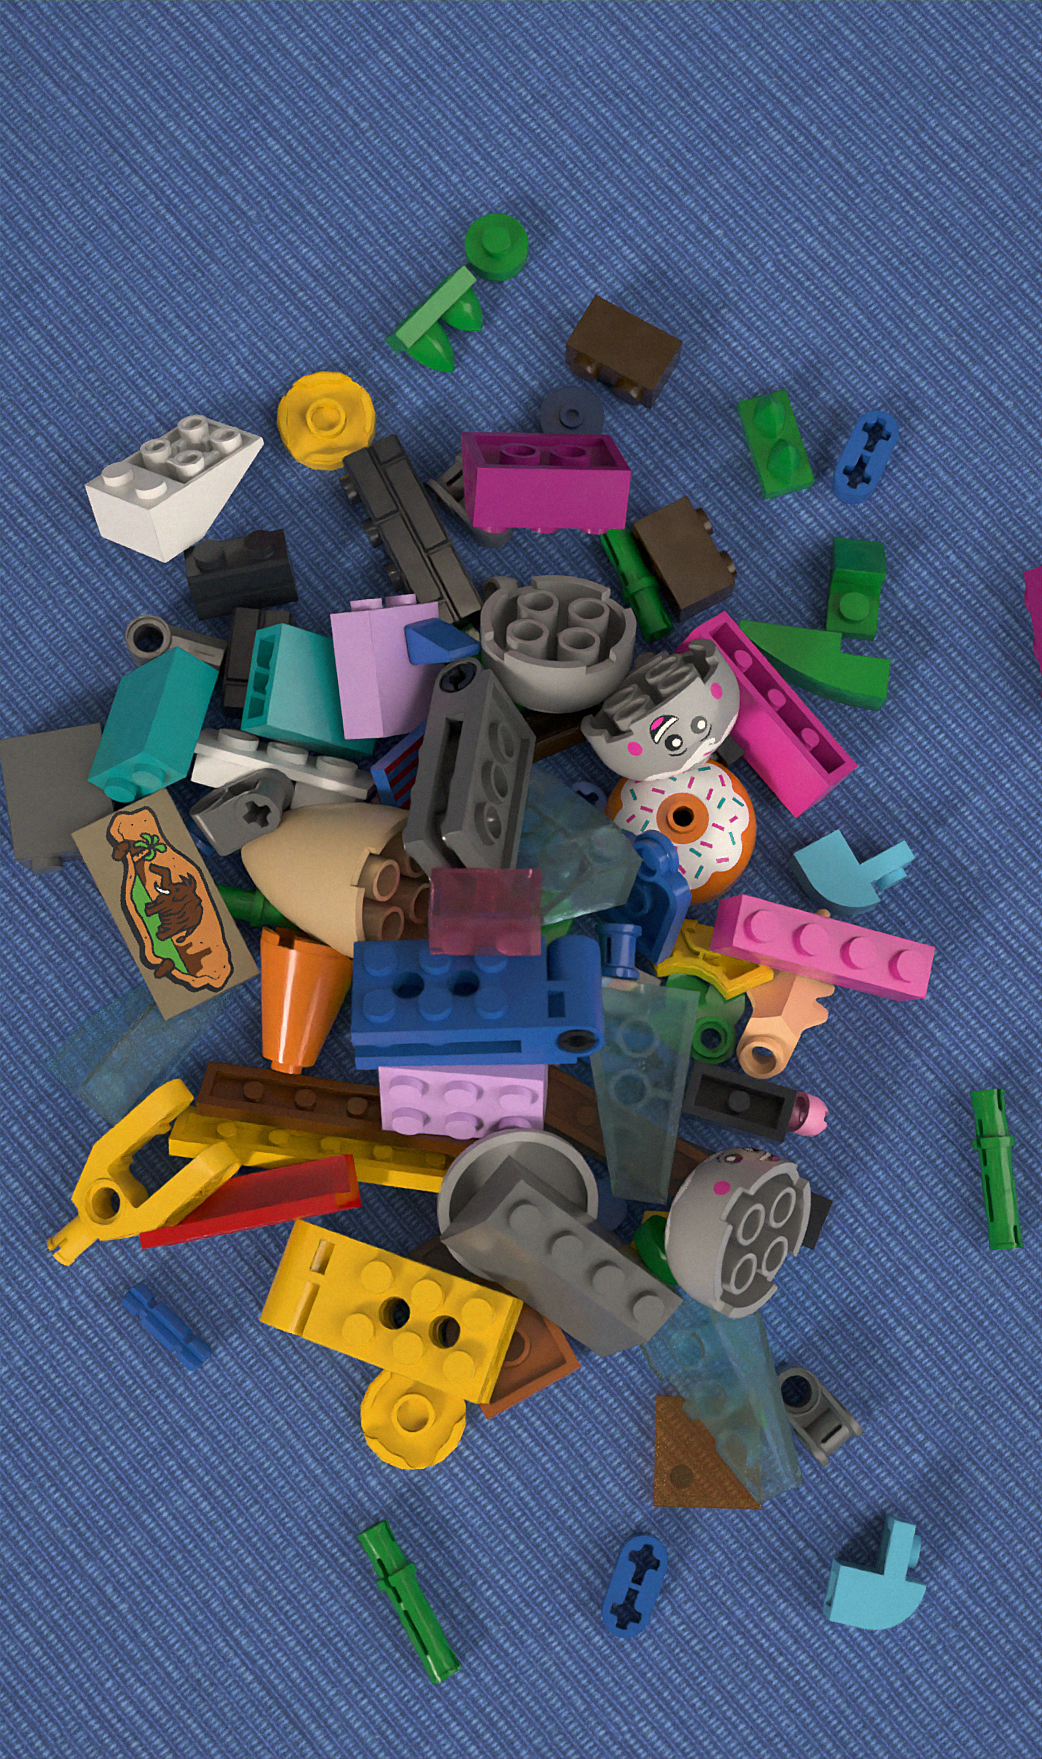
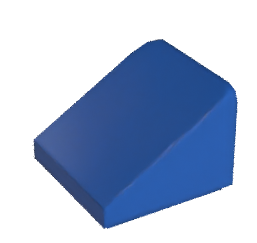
(438, 642)

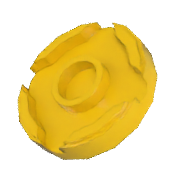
(325, 420)
(410, 1421)

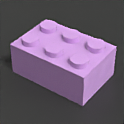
(463, 1099)

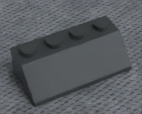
(561, 1261)

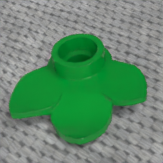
(712, 1014)

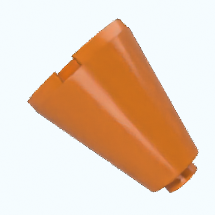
(299, 996)

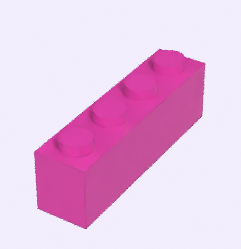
(774, 725)
(822, 948)

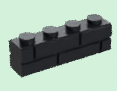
(409, 531)

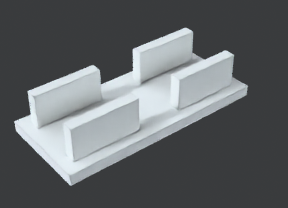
(233, 754)

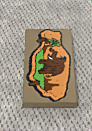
(165, 904)

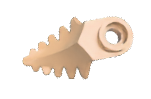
(778, 1017)

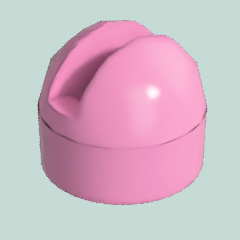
(808, 1115)

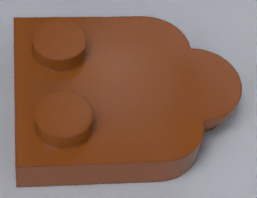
(533, 1360)

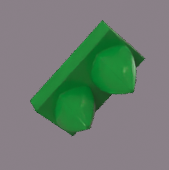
(422, 334)
(775, 444)

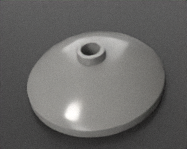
(537, 1150)

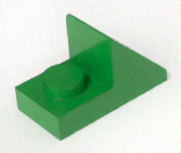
(855, 588)

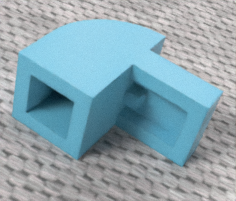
(836, 879)
(882, 1594)

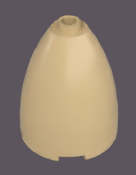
(342, 874)

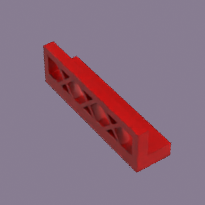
(267, 1200)

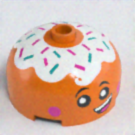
(722, 830)

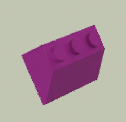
(544, 481)

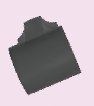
(204, 647)

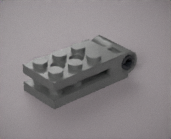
(470, 774)

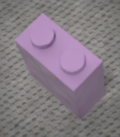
(376, 681)

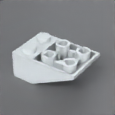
(172, 486)

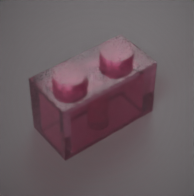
(485, 912)

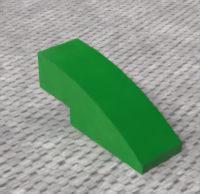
(815, 664)

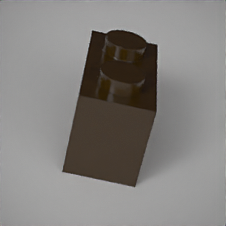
(622, 353)
(684, 558)

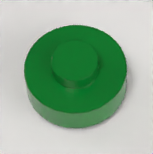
(496, 247)
(650, 1244)

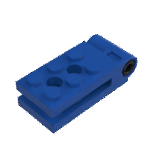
(475, 1007)

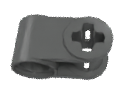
(448, 495)
(243, 809)
(818, 1417)

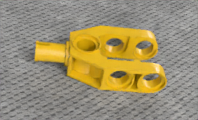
(109, 1172)

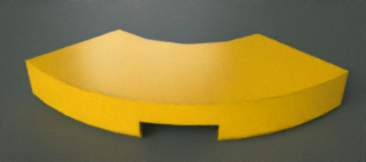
(693, 957)

